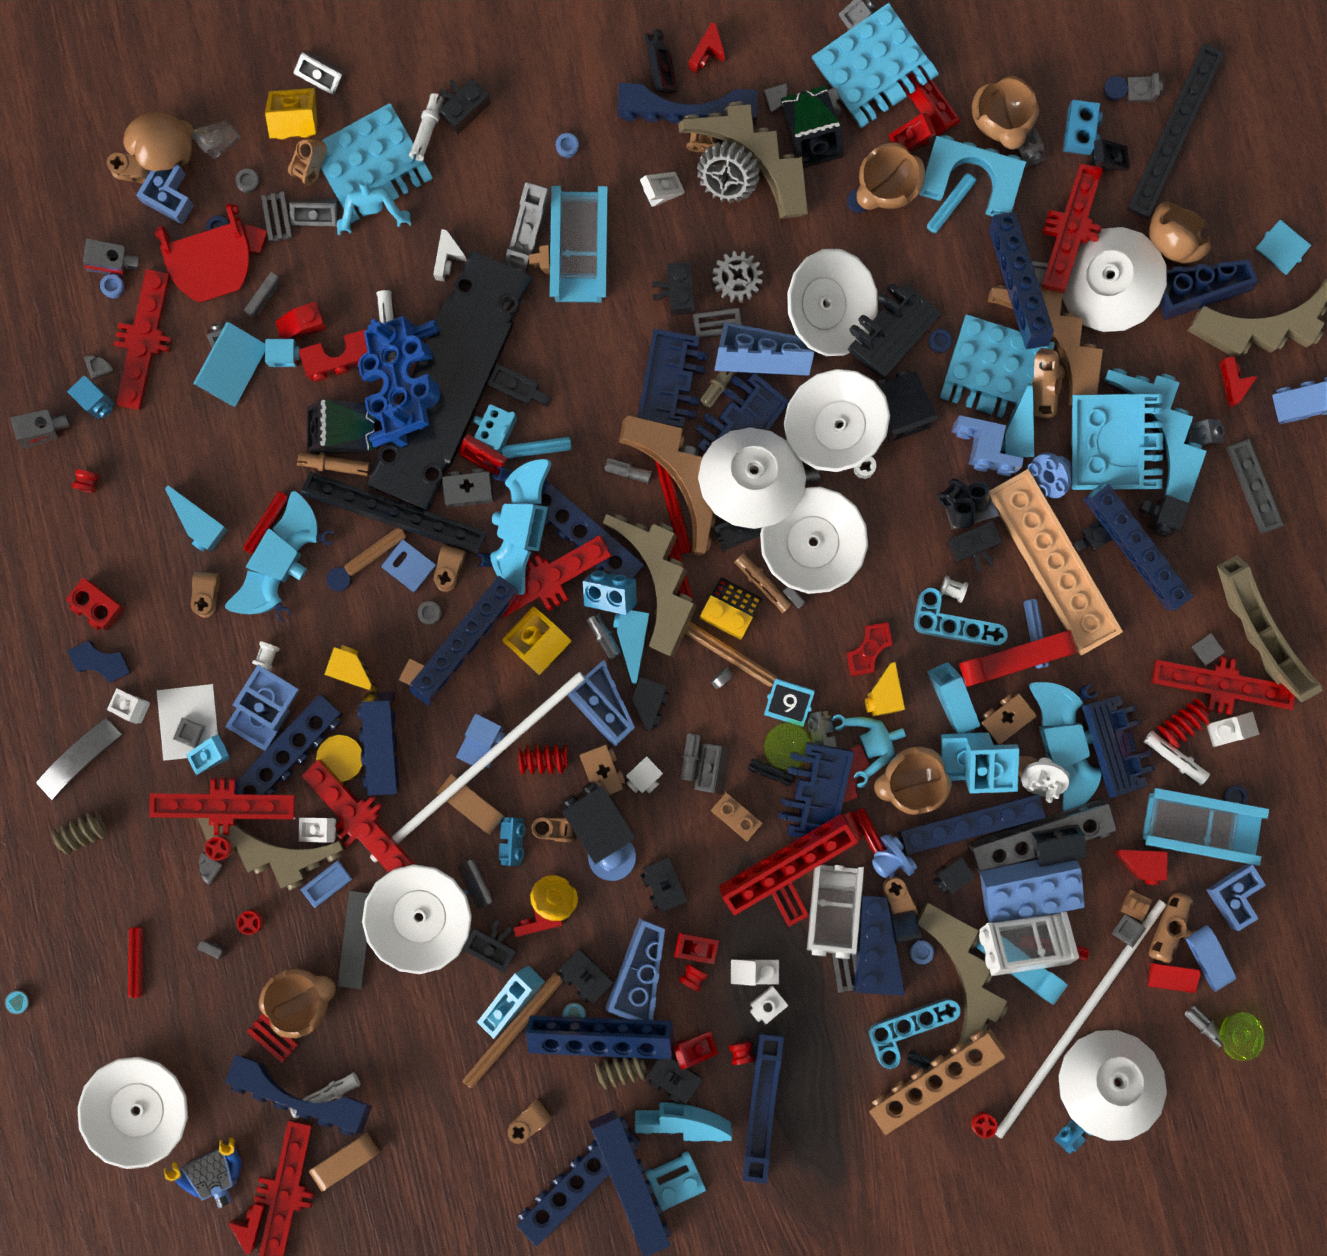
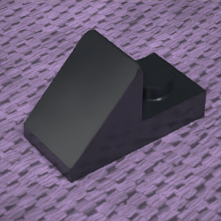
(1110, 155)
(905, 927)

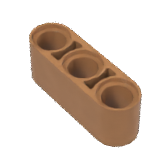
(473, 806)
(344, 1161)

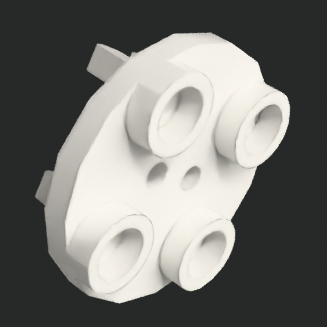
(1045, 779)

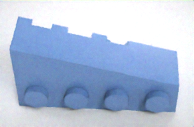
(762, 351)
(637, 979)

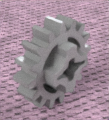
(745, 282)

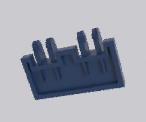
(669, 375)
(756, 410)
(1114, 746)
(823, 793)

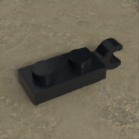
(661, 63)
(516, 386)
(1094, 536)

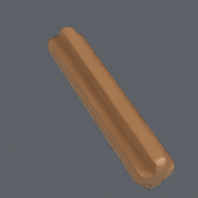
(375, 551)

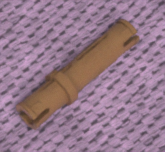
(331, 463)
(756, 575)

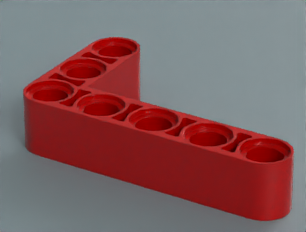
(1018, 658)

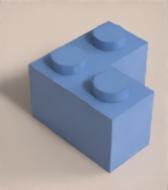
(161, 194)
(480, 738)
(1231, 893)

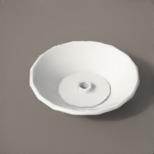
(847, 294)
(1130, 294)
(831, 400)
(747, 497)
(839, 547)
(399, 936)
(1090, 1090)
(109, 1119)

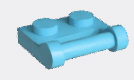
(679, 1187)

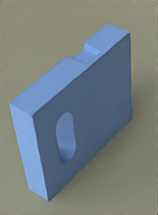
(412, 570)

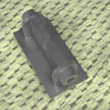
(820, 724)

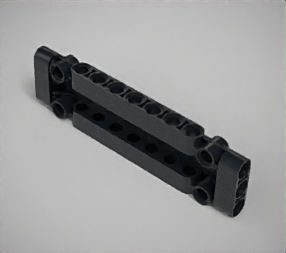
(464, 356)

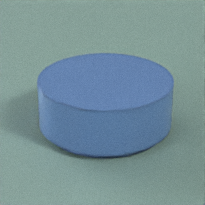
(567, 145)
(112, 285)
(921, 952)

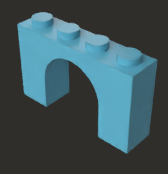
(1003, 171)

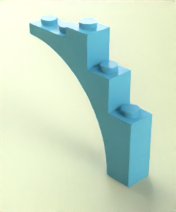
(1182, 459)

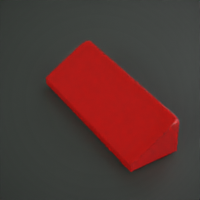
(931, 101)

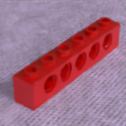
(787, 864)

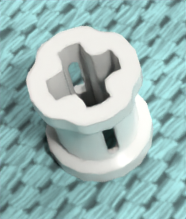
(866, 474)
(953, 589)
(266, 655)

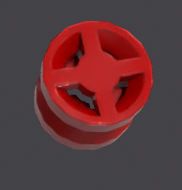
(85, 481)
(214, 846)
(246, 925)
(693, 977)
(742, 1052)
(988, 1126)

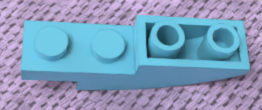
(692, 1121)

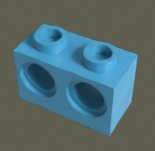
(1077, 126)
(91, 398)
(609, 592)

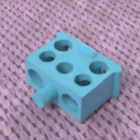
(501, 429)

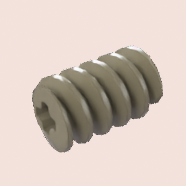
(79, 834)
(620, 1070)

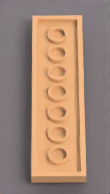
(1054, 562)

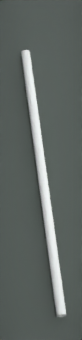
(487, 758)
(1076, 1024)

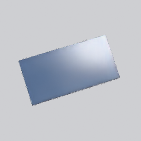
(326, 884)

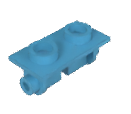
(513, 830)
(1071, 1137)

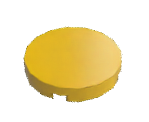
(341, 756)
(554, 898)

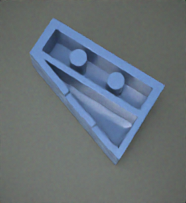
(1301, 402)
(602, 704)

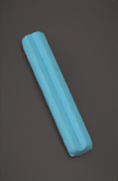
(951, 203)
(537, 447)

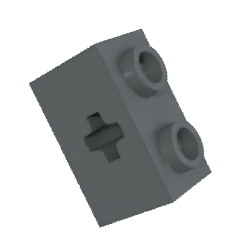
(479, 494)

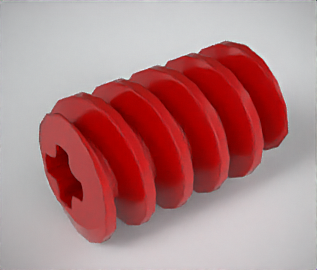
(1184, 722)
(542, 759)

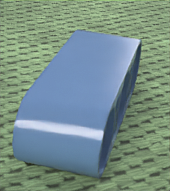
(1211, 958)

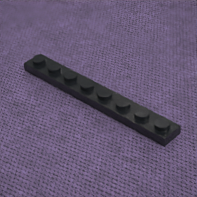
(1175, 131)
(393, 513)

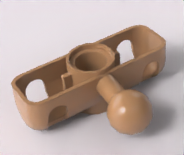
(1047, 383)
(1170, 941)

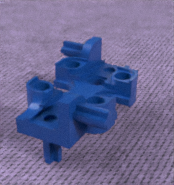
(411, 414)

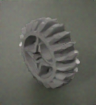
(740, 169)

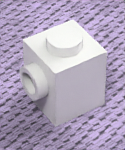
(644, 776)
(767, 1005)

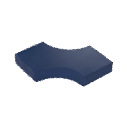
(87, 657)

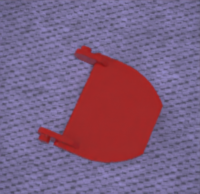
(209, 261)

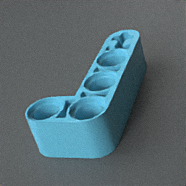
(960, 623)
(1039, 980)
(915, 1027)

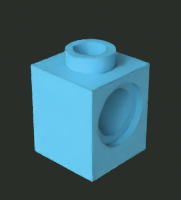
(281, 352)

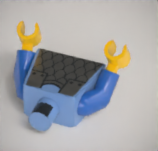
(209, 1174)

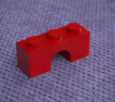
(319, 365)

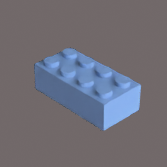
(1031, 890)

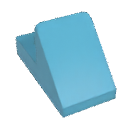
(207, 755)

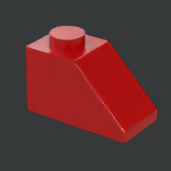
(301, 322)
(1145, 864)

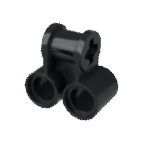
(965, 501)

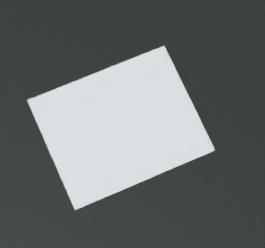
(192, 703)

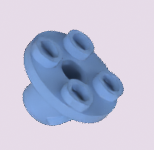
(1051, 474)
(892, 858)
(615, 865)

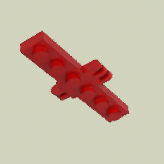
(1072, 228)
(143, 339)
(547, 578)
(1222, 685)
(222, 806)
(356, 817)
(285, 1191)

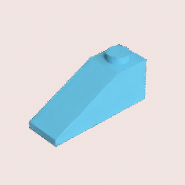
(1019, 432)
(198, 524)
(632, 636)
(510, 1001)

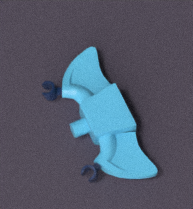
(519, 522)
(277, 559)
(1066, 740)

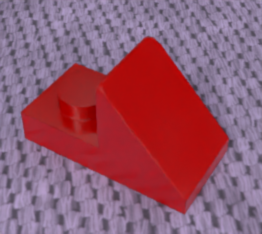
(710, 45)
(914, 133)
(1234, 387)
(527, 926)
(696, 948)
(695, 1049)
(248, 1232)

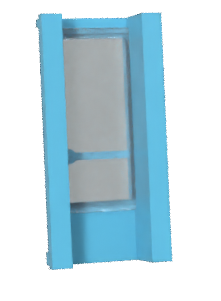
(578, 245)
(1203, 826)

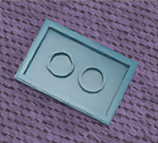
(230, 364)

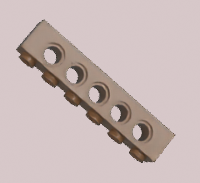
(890, 1118)

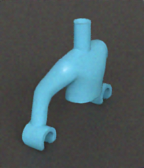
(369, 202)
(874, 742)

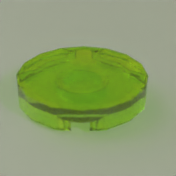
(782, 742)
(1242, 1036)

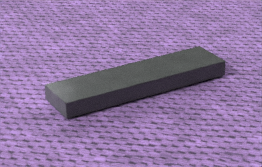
(1254, 486)
(354, 943)

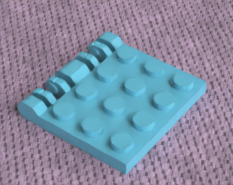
(872, 62)
(372, 150)
(990, 362)
(1112, 441)

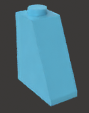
(954, 698)

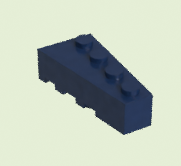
(1205, 285)
(379, 743)
(876, 951)

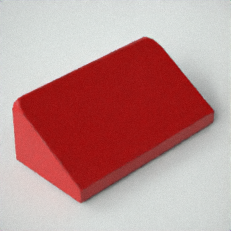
(1173, 977)

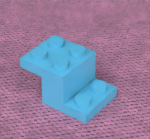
(980, 763)

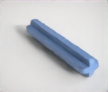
(1034, 623)

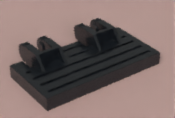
(892, 333)

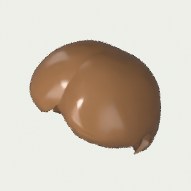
(1006, 111)
(159, 140)
(890, 177)
(1177, 233)
(915, 781)
(296, 1001)

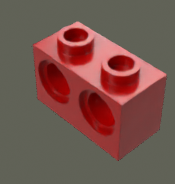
(97, 600)

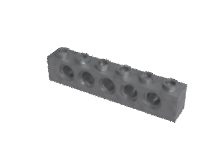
(983, 848)

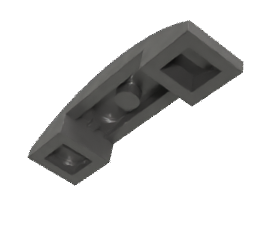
(527, 226)
(78, 757)

